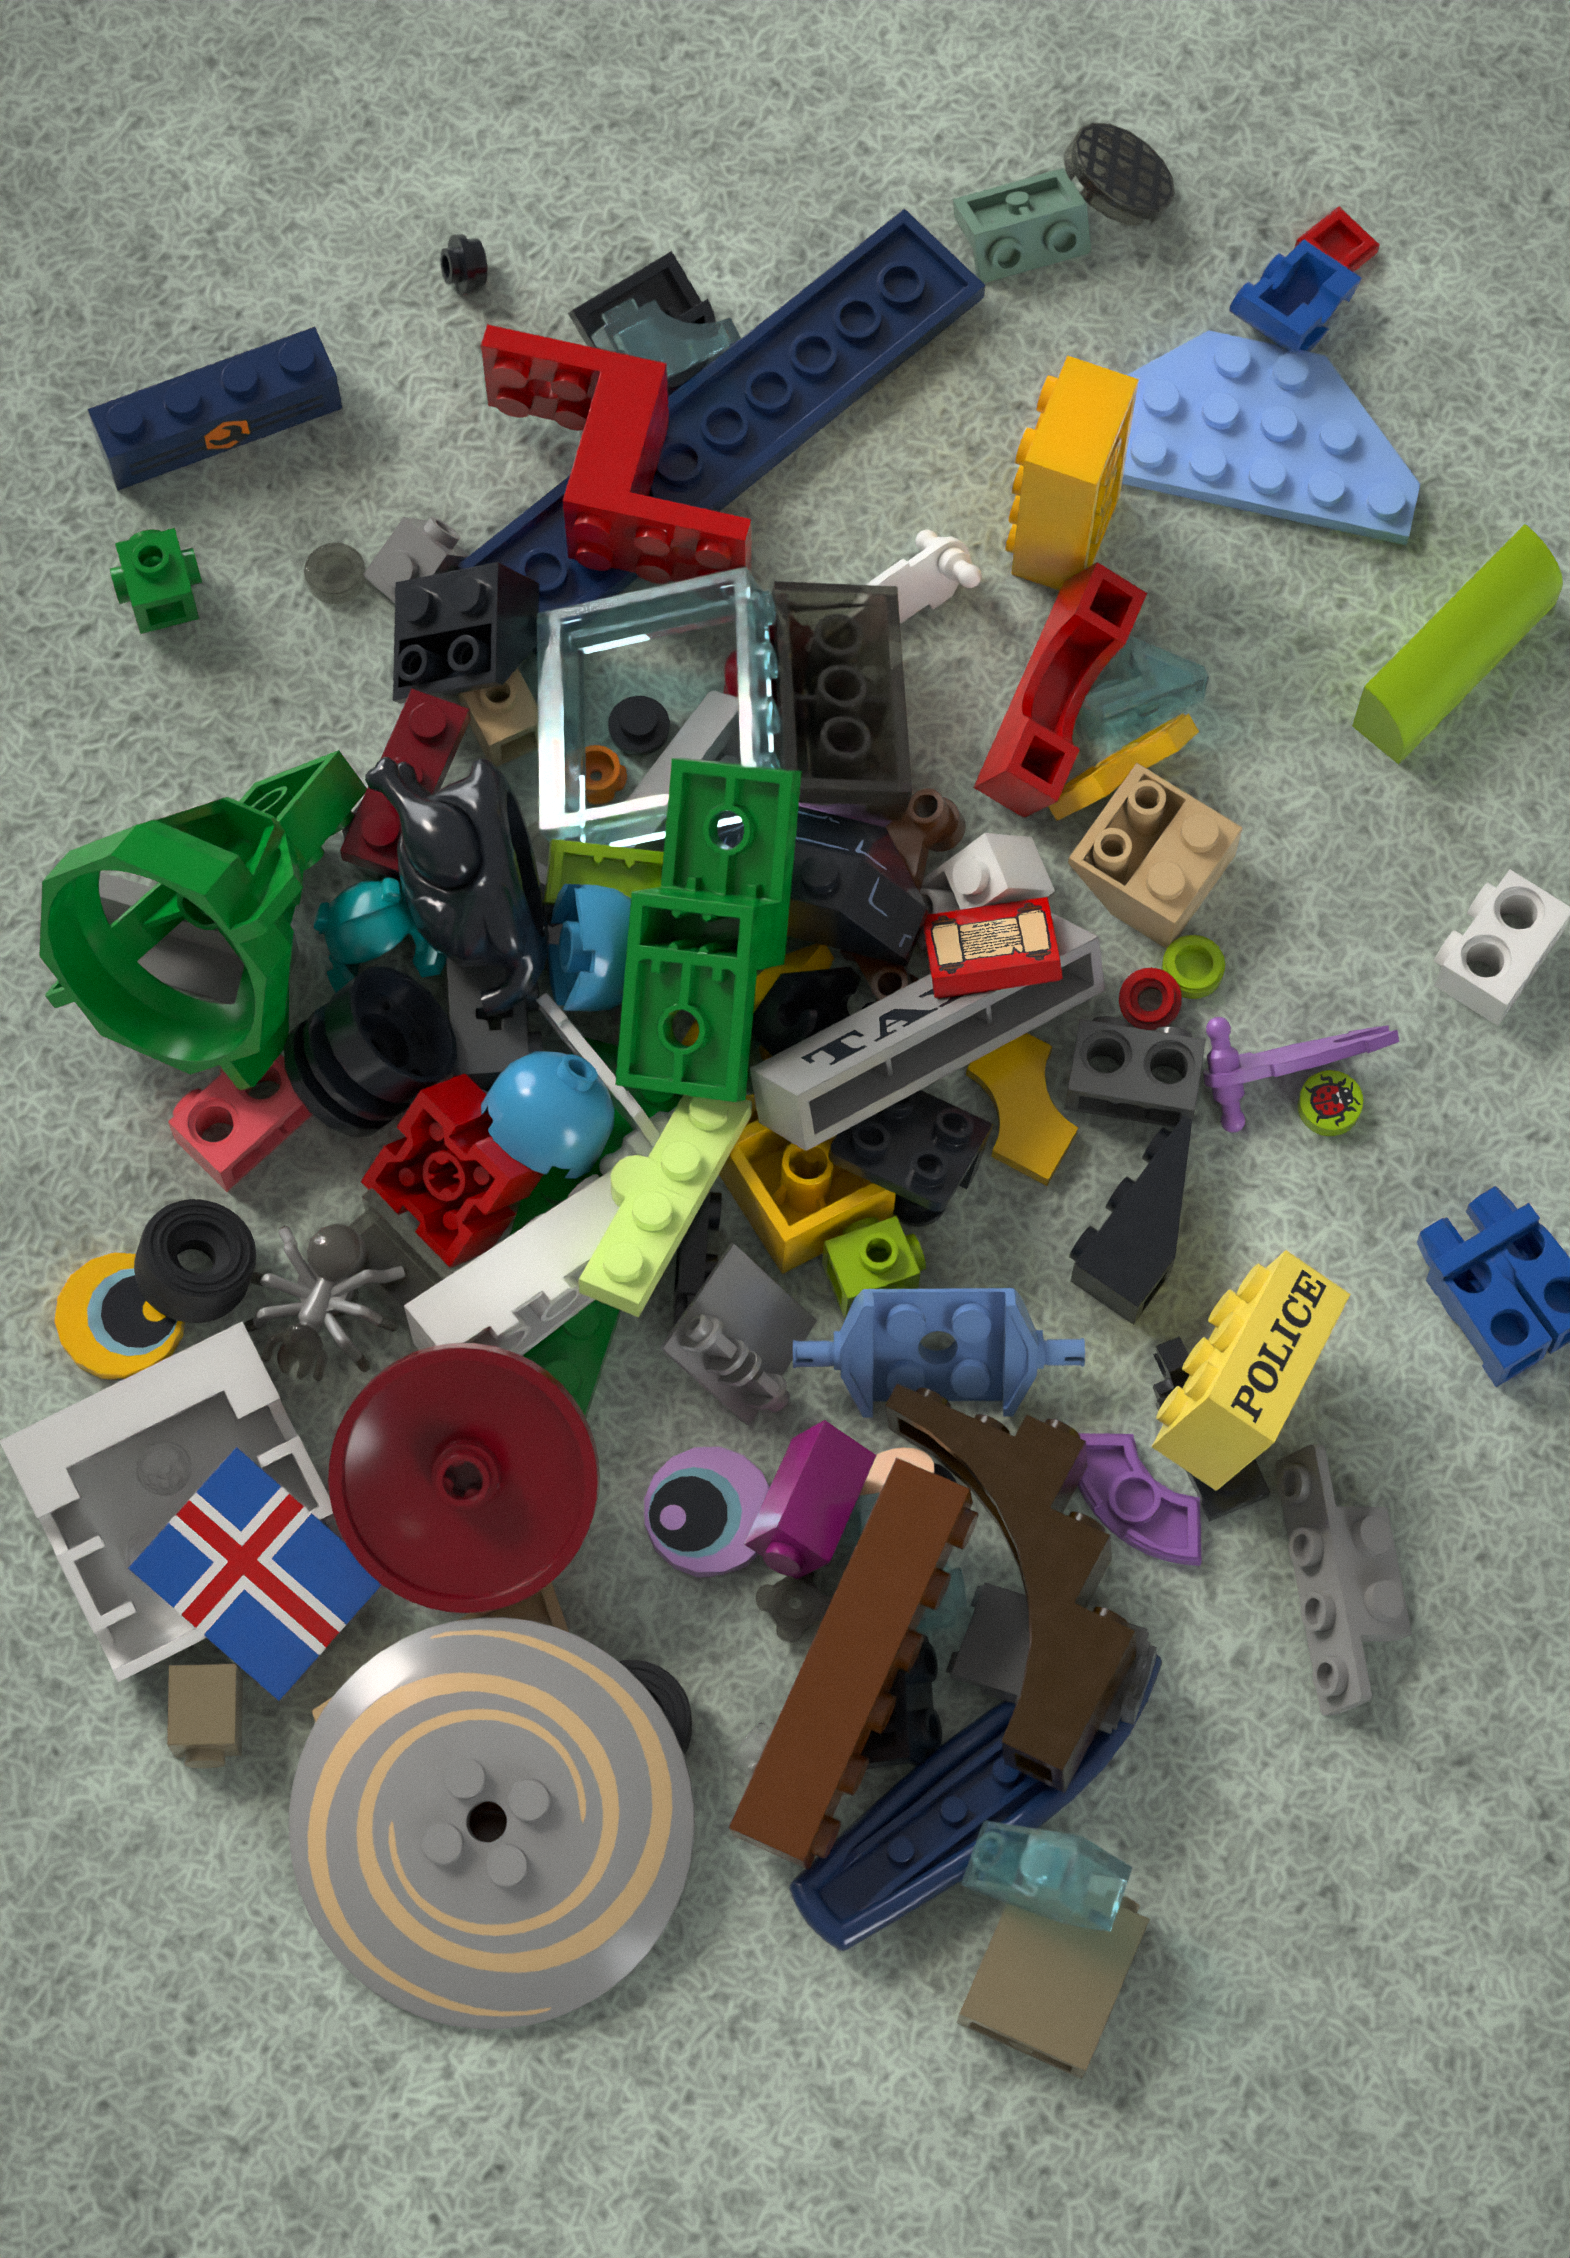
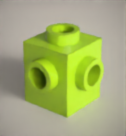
(872, 1257)

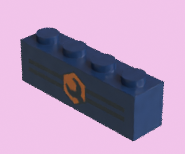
(216, 408)

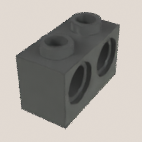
(1133, 1090)

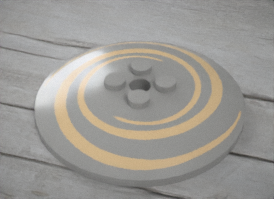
(589, 1840)

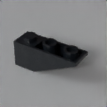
(1138, 1242)

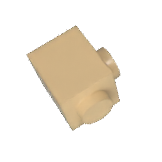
(503, 719)

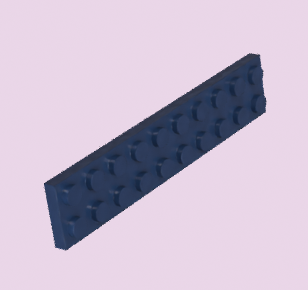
(767, 394)

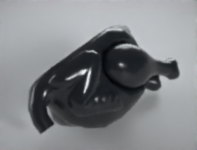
(470, 874)

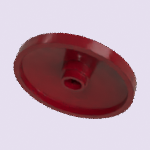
(464, 1477)

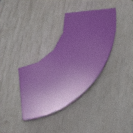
(1136, 1504)

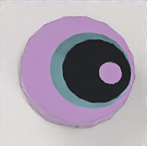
(704, 1510)

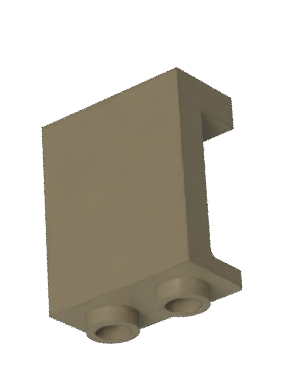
(1052, 1984)

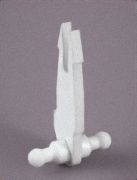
(931, 574)
(645, 1130)

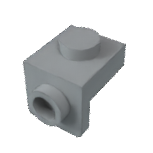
(414, 551)

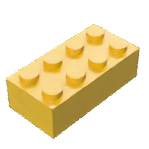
(1070, 472)

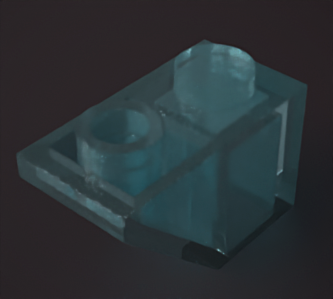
(1048, 1874)

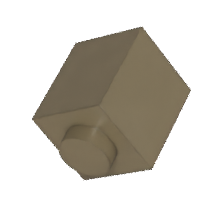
(205, 1713)

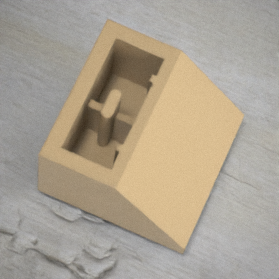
(1154, 855)

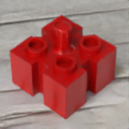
(451, 1172)

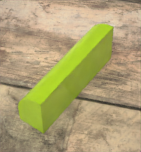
(1459, 645)

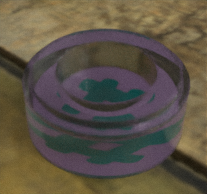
(335, 573)

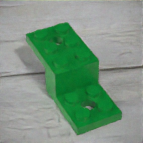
(708, 929)

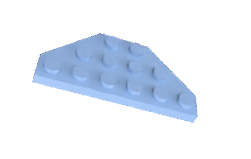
(1266, 437)

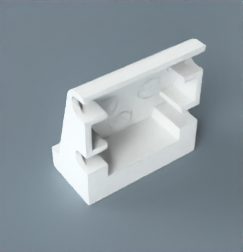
(131, 1458)

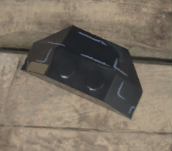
(849, 887)

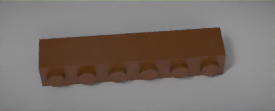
(853, 1664)

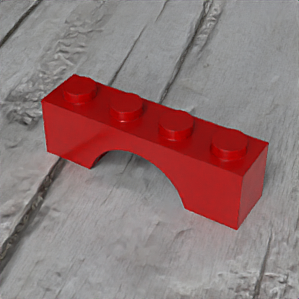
(1078, 640)

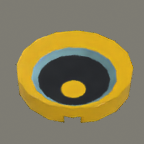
(109, 1323)

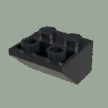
(462, 630)

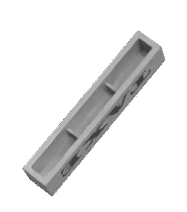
(909, 1044)

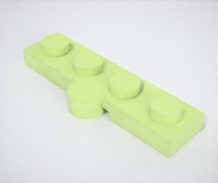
(660, 1200)

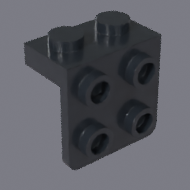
(915, 1149)

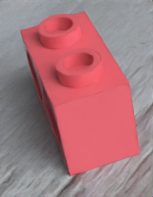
(256, 1124)

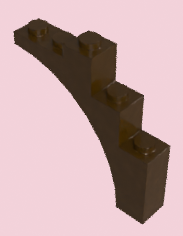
(1025, 1485)

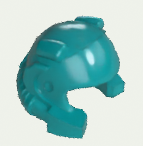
(368, 923)

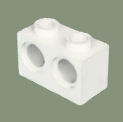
(1508, 951)

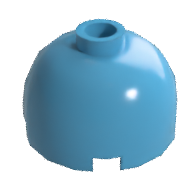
(592, 947)
(551, 1112)

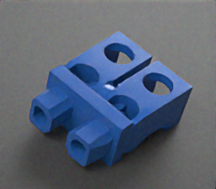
(1502, 1284)

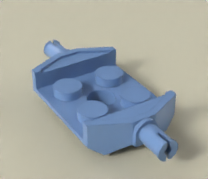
(989, 1360)

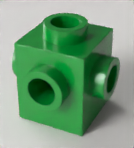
(156, 579)

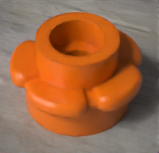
(613, 774)

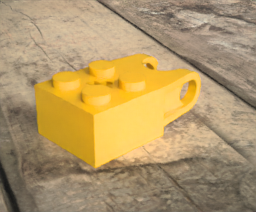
(795, 1194)

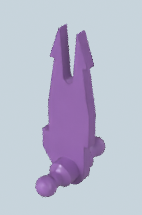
(1230, 1070)

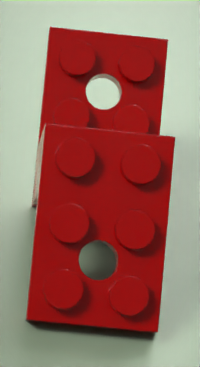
(624, 423)

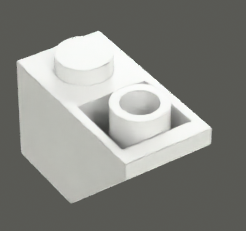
(984, 874)

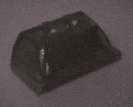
(843, 697)

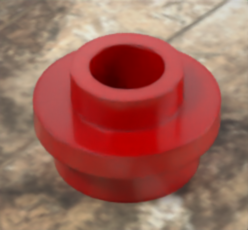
(1144, 980)

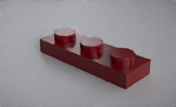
(426, 739)

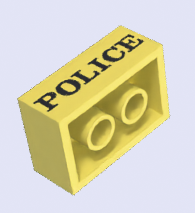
(1249, 1369)

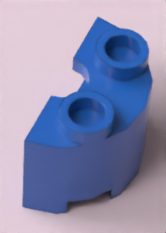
(1295, 297)

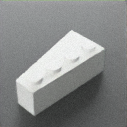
(522, 1284)

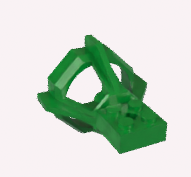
(221, 870)

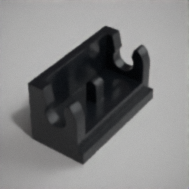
(802, 1006)

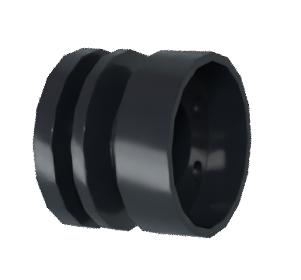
(369, 1051)

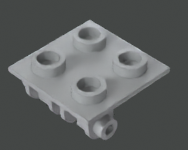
(740, 1336)

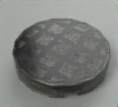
(1119, 174)

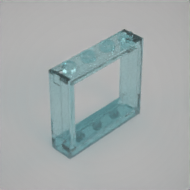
(628, 619)

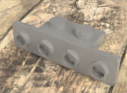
(1343, 1578)

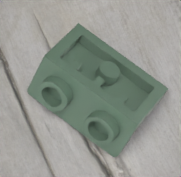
(1024, 225)

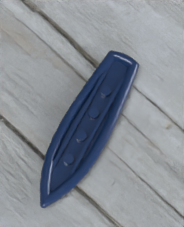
(927, 1824)

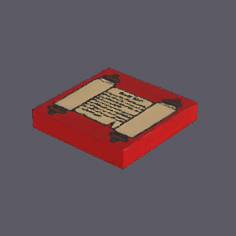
(992, 948)

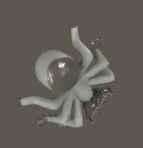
(326, 1293)

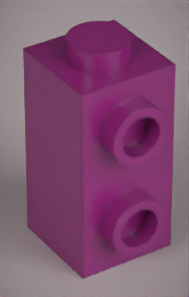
(810, 1500)

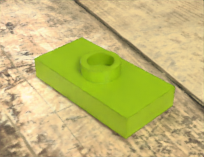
(602, 866)

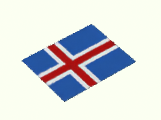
(256, 1573)

